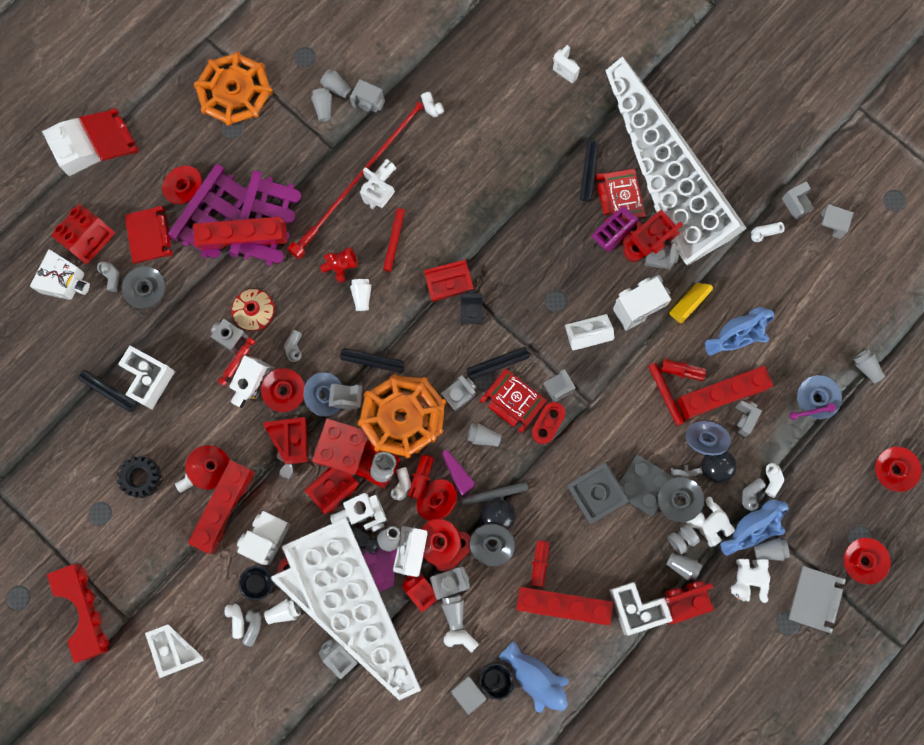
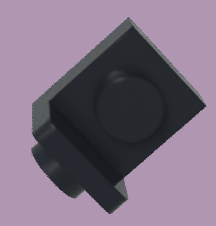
(471, 308)

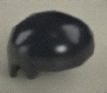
(719, 467)
(498, 512)
(255, 583)
(495, 681)

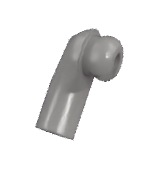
(111, 274)
(291, 348)
(749, 494)
(254, 628)

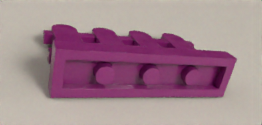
(213, 201)
(262, 208)

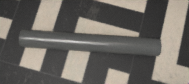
(495, 493)

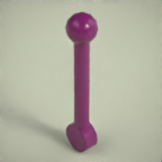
(829, 408)

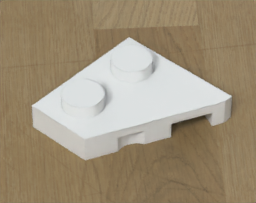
(171, 651)

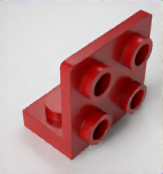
(82, 233)
(340, 447)
(688, 602)

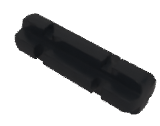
(365, 540)

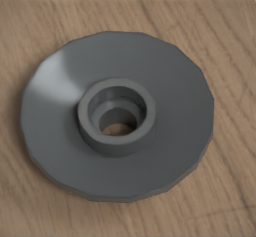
(136, 281)
(678, 488)
(490, 553)

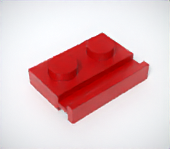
(448, 280)

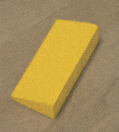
(690, 301)

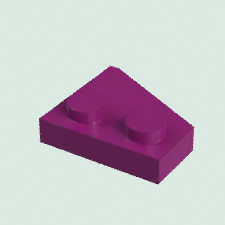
(381, 567)

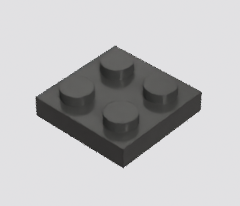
(643, 483)
(598, 493)

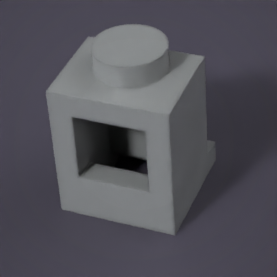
(367, 97)
(235, 338)

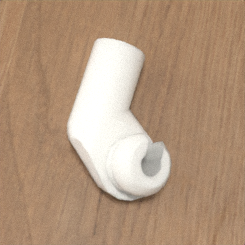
(775, 478)
(237, 620)

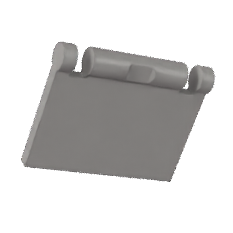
(816, 599)

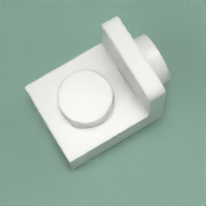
(565, 67)
(376, 192)
(379, 515)

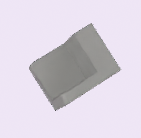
(797, 201)
(836, 219)
(559, 386)
(345, 396)
(468, 695)

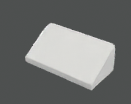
(590, 332)
(410, 551)

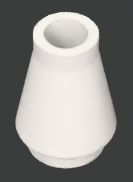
(361, 293)
(284, 611)

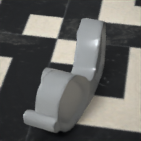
(287, 470)
(686, 473)

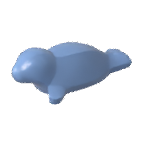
(741, 331)
(757, 527)
(536, 679)

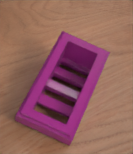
(610, 223)
(462, 480)

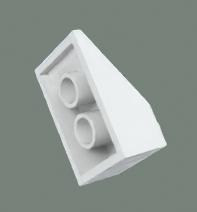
(71, 146)

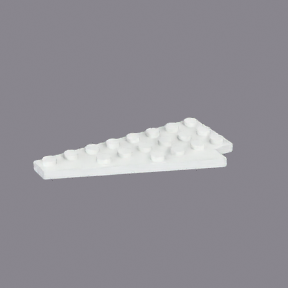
(339, 593)

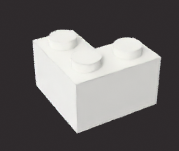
(637, 304)
(150, 376)
(264, 540)
(636, 615)

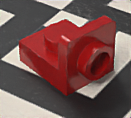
(419, 591)

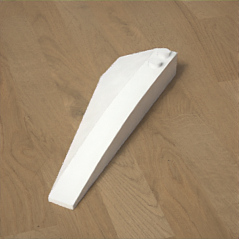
(673, 171)

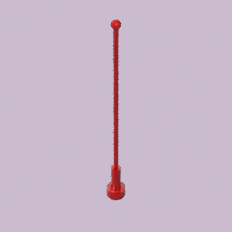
(297, 249)

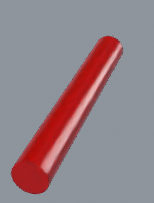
(394, 240)
(673, 409)

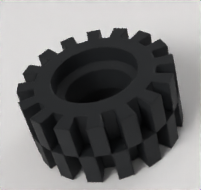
(126, 472)

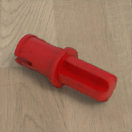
(683, 370)
(421, 477)
(540, 563)

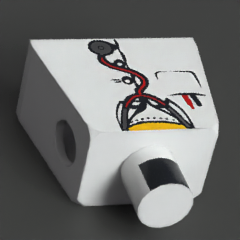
(59, 278)
(250, 372)

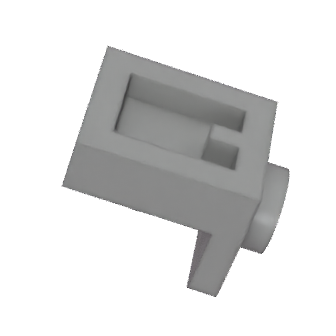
(664, 258)
(459, 393)
(747, 421)
(450, 582)
(337, 658)

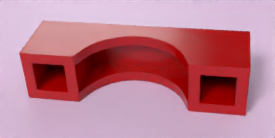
(224, 233)
(724, 392)
(215, 516)
(564, 606)
(88, 638)

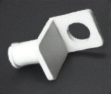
(382, 174)
(354, 511)

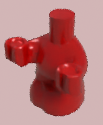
(339, 262)

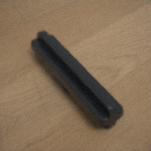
(589, 171)
(372, 360)
(497, 363)
(107, 391)

